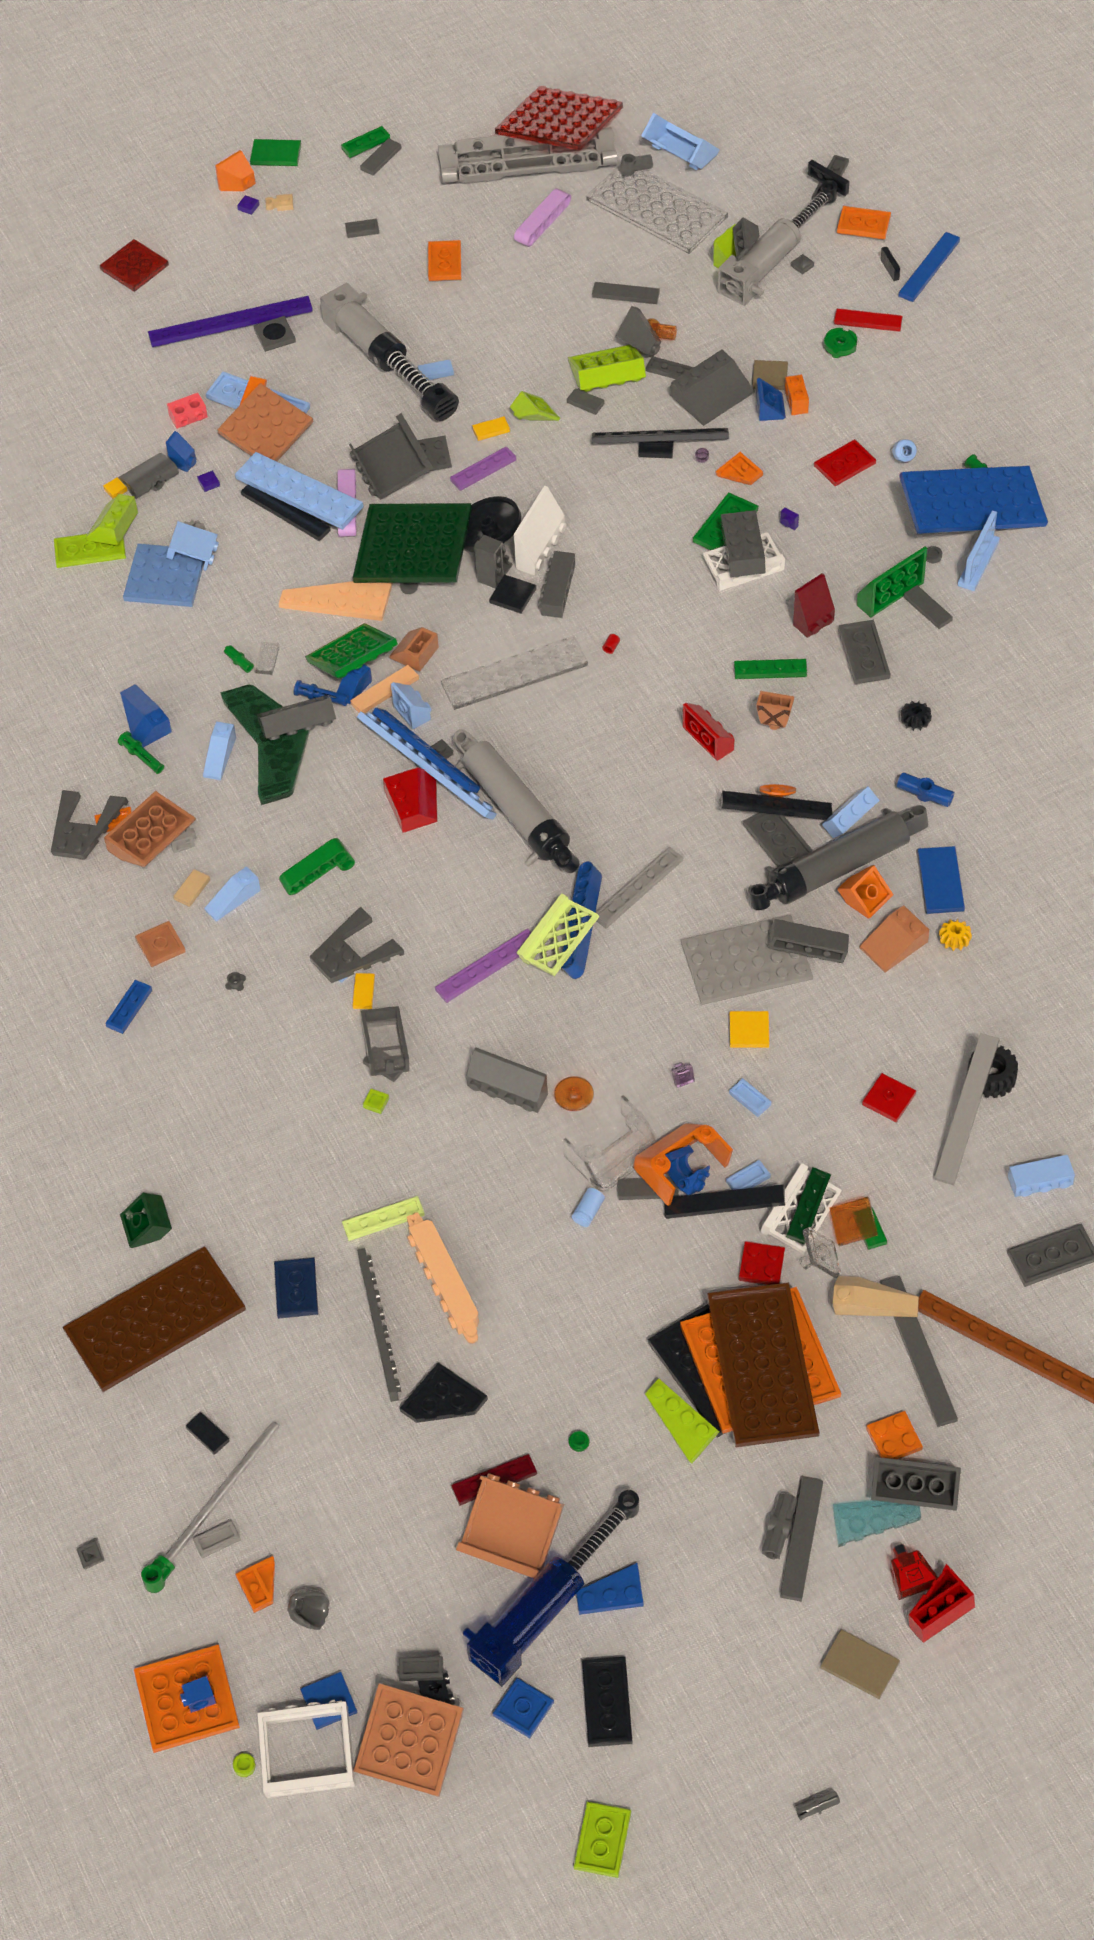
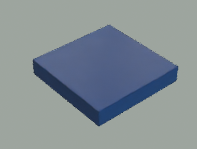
(326, 1690)
(523, 1708)

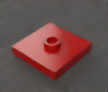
(889, 1097)

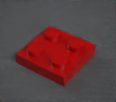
(761, 1263)

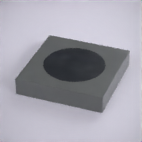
(274, 333)

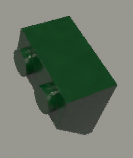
(145, 1220)

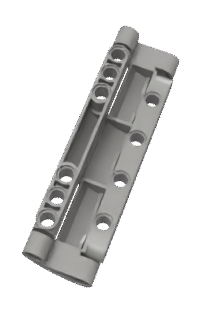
(521, 158)

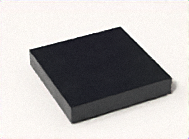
(512, 594)

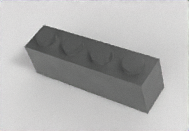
(557, 585)
(808, 941)

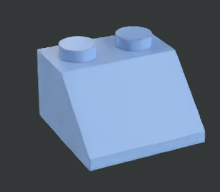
(410, 705)

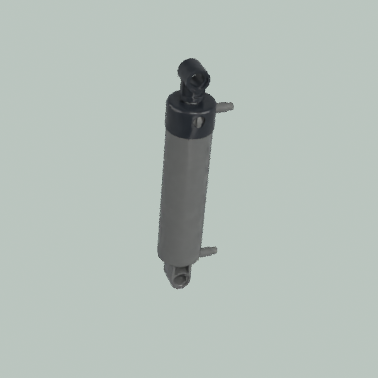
(839, 857)

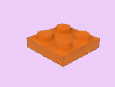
(894, 1436)

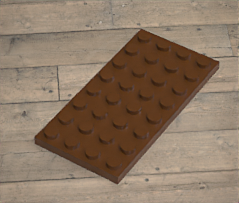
(153, 1319)
(762, 1365)

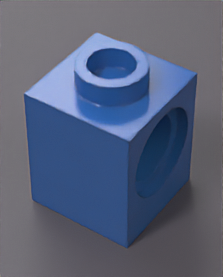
(197, 1694)

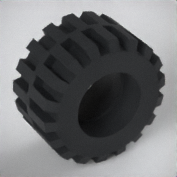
(1002, 1082)

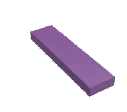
(483, 468)

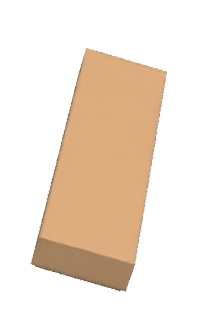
(382, 690)

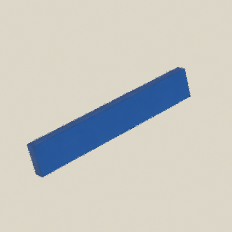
(929, 267)

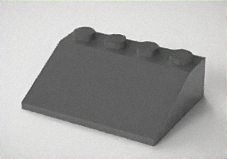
(711, 387)

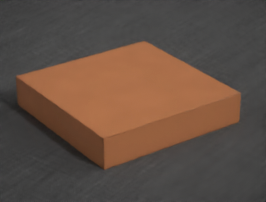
(160, 944)

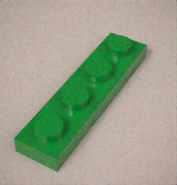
(770, 668)

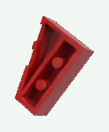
(941, 1605)

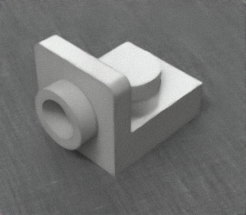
(184, 840)

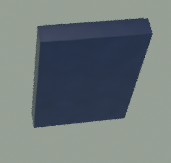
(296, 1288)

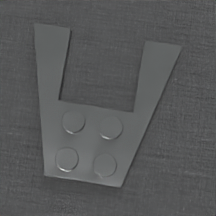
(79, 839)
(338, 960)

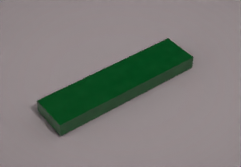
(808, 1204)

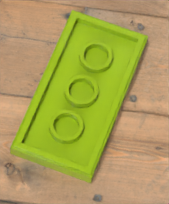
(78, 551)

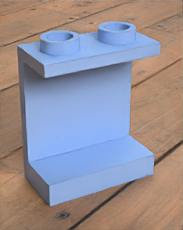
(193, 543)

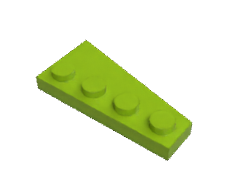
(684, 1423)

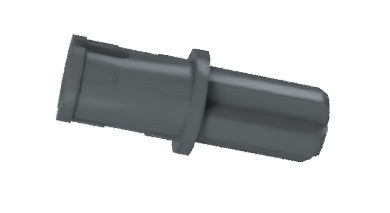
(817, 1805)

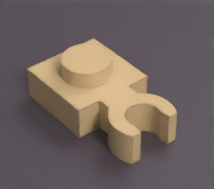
(281, 202)

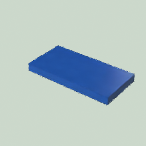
(941, 880)

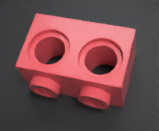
(187, 410)

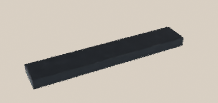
(287, 512)
(776, 805)
(726, 1201)

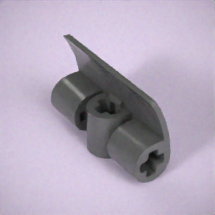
(149, 475)

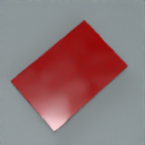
(845, 462)

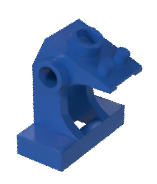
(683, 1175)

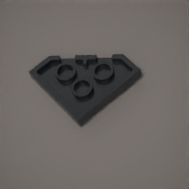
(443, 1397)

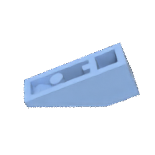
(219, 750)
(234, 893)

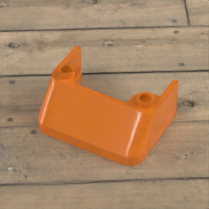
(653, 1163)

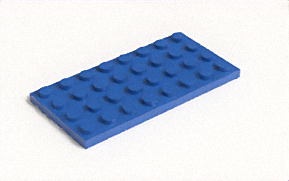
(965, 498)

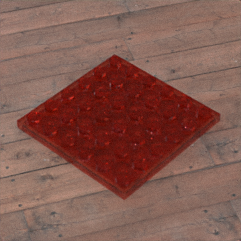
(559, 118)

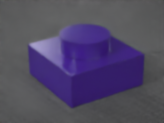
(248, 205)
(208, 481)
(789, 518)

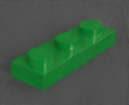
(365, 141)

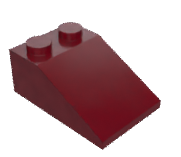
(813, 606)

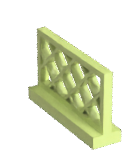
(547, 929)

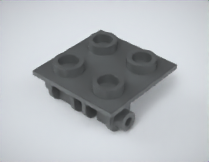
(437, 452)

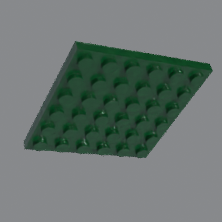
(412, 543)

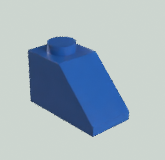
(180, 452)
(355, 682)

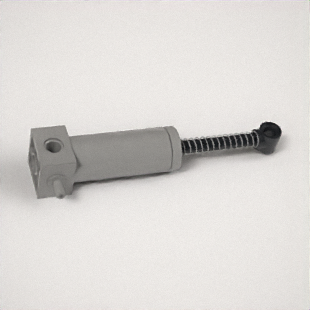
(741, 277)

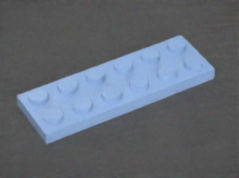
(230, 390)

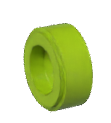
(244, 1765)

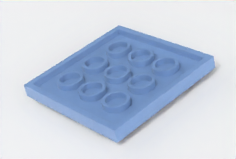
(162, 580)

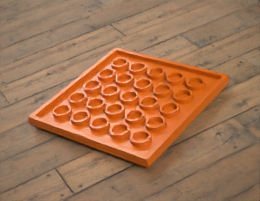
(702, 1345)

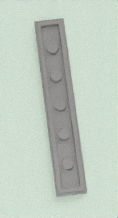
(638, 887)

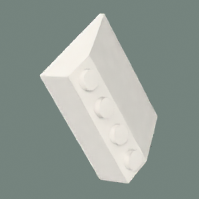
(538, 533)

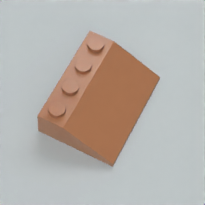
(147, 830)

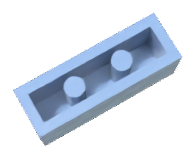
(850, 812)
(1041, 1176)

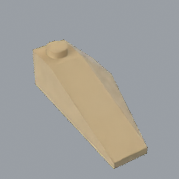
(869, 1298)

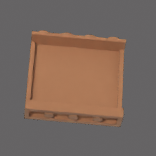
(511, 1526)

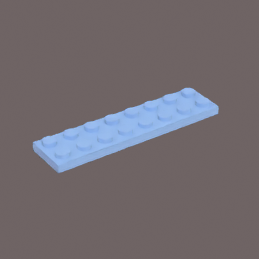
(299, 490)

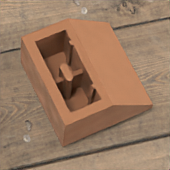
(416, 648)

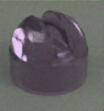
(703, 453)

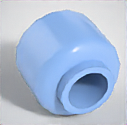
(909, 448)

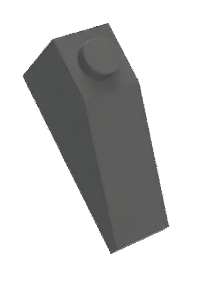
(745, 236)

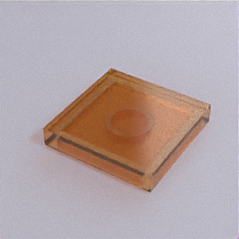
(853, 1221)

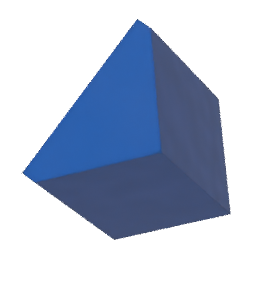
(769, 402)

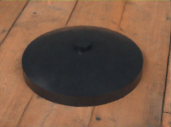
(492, 517)

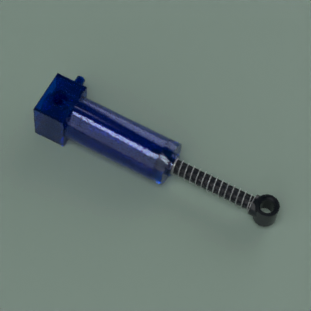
(499, 1646)

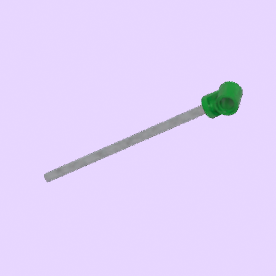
(163, 1566)

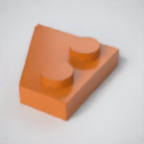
(258, 1584)

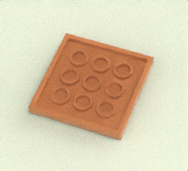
(265, 424)
(409, 1740)

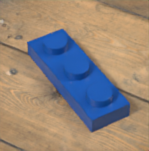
(128, 1006)

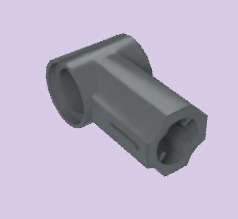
(633, 163)

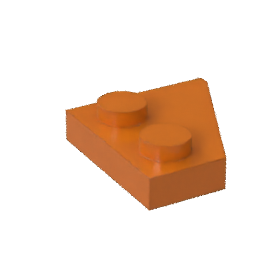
(740, 470)

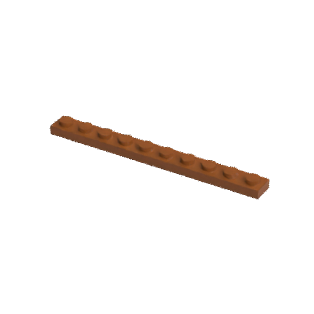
(1007, 1345)

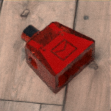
(910, 1572)

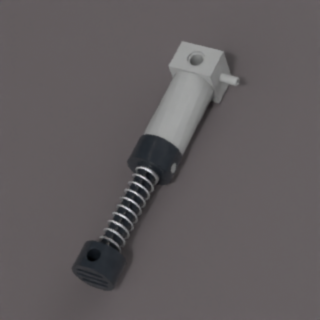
(345, 313)

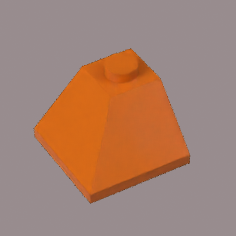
(235, 173)
(866, 891)

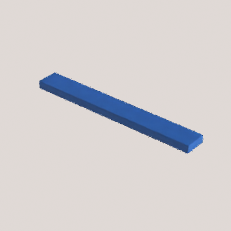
(426, 750)

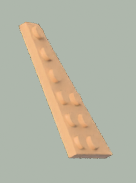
(340, 599)

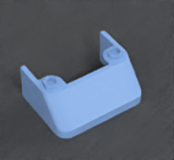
(679, 142)

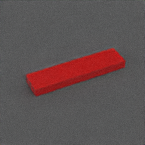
(868, 320)

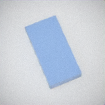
(437, 369)
(750, 1097)
(749, 1176)

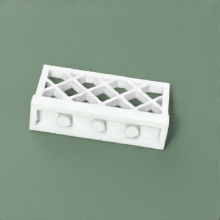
(724, 580)
(791, 1191)

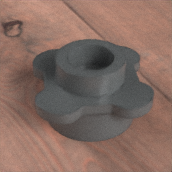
(233, 977)

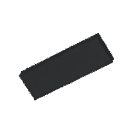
(822, 174)

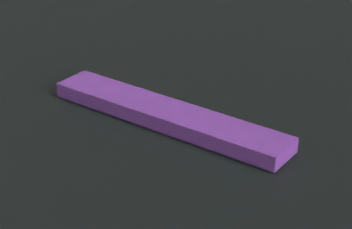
(482, 968)

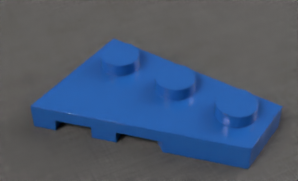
(614, 1592)

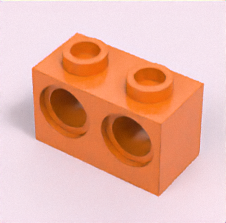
(796, 394)

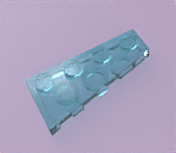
(867, 1518)

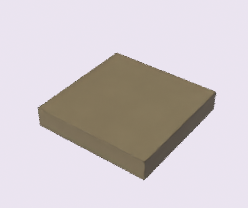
(771, 372)

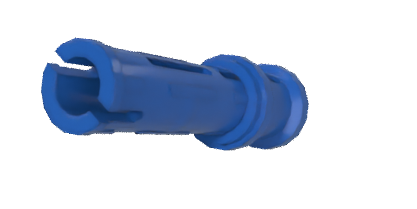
(312, 691)

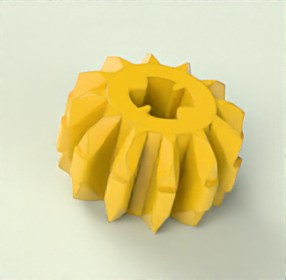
(955, 934)

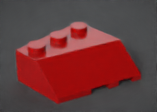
(412, 798)

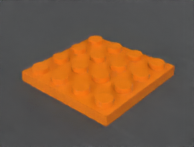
(164, 1712)

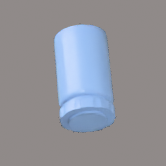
(588, 1207)

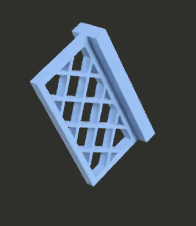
(980, 555)

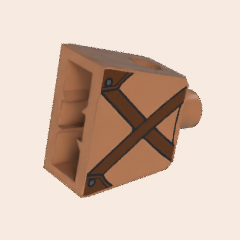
(774, 709)

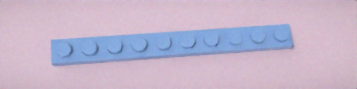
(396, 740)

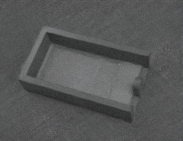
(385, 1041)

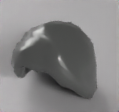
(308, 1609)

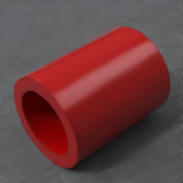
(611, 643)

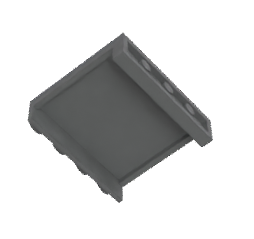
(391, 459)

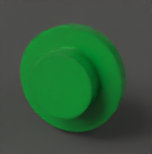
(579, 1441)

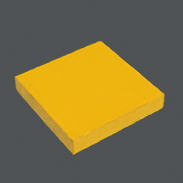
(749, 1029)

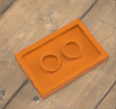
(864, 222)
(444, 260)

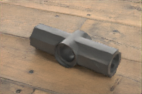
(779, 1526)

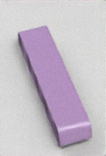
(542, 217)
(347, 485)

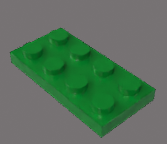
(710, 533)

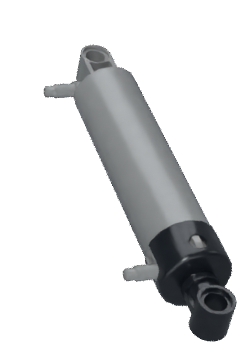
(516, 802)

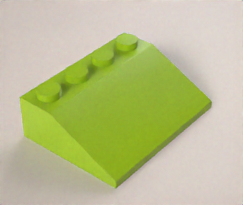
(607, 367)

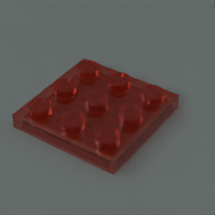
(134, 265)

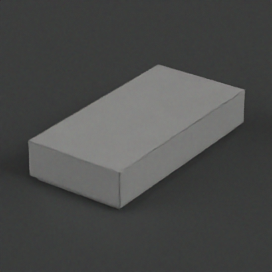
(216, 1539)

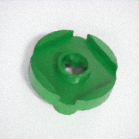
(840, 349)

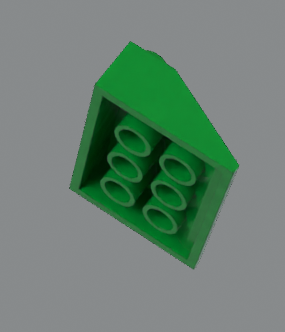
(893, 584)

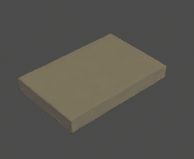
(860, 1664)

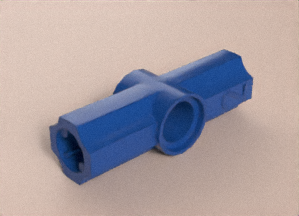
(925, 789)

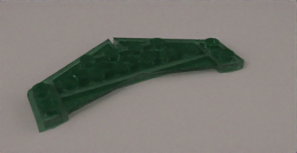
(278, 758)

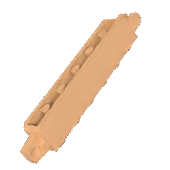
(444, 1276)

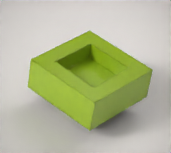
(376, 1101)

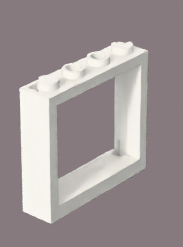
(311, 1784)

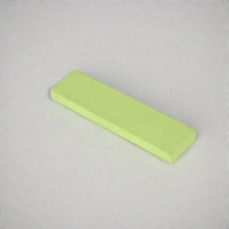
(381, 1218)

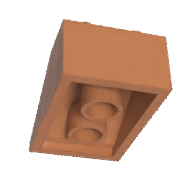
(895, 939)

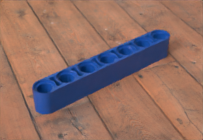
(586, 895)

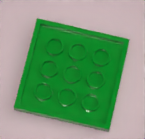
(351, 650)

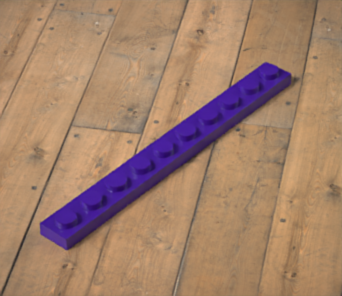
(229, 321)

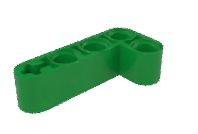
(316, 865)

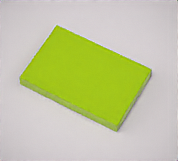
(602, 1839)

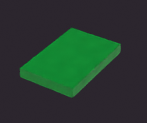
(275, 152)

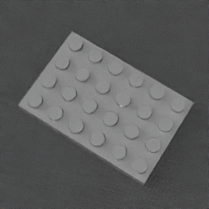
(741, 963)

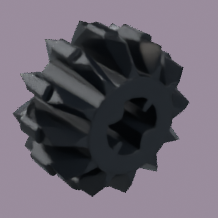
(916, 715)

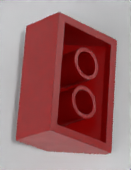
(707, 731)

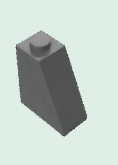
(639, 332)

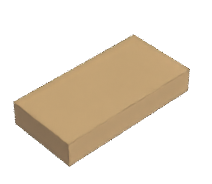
(191, 888)

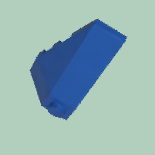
(144, 716)

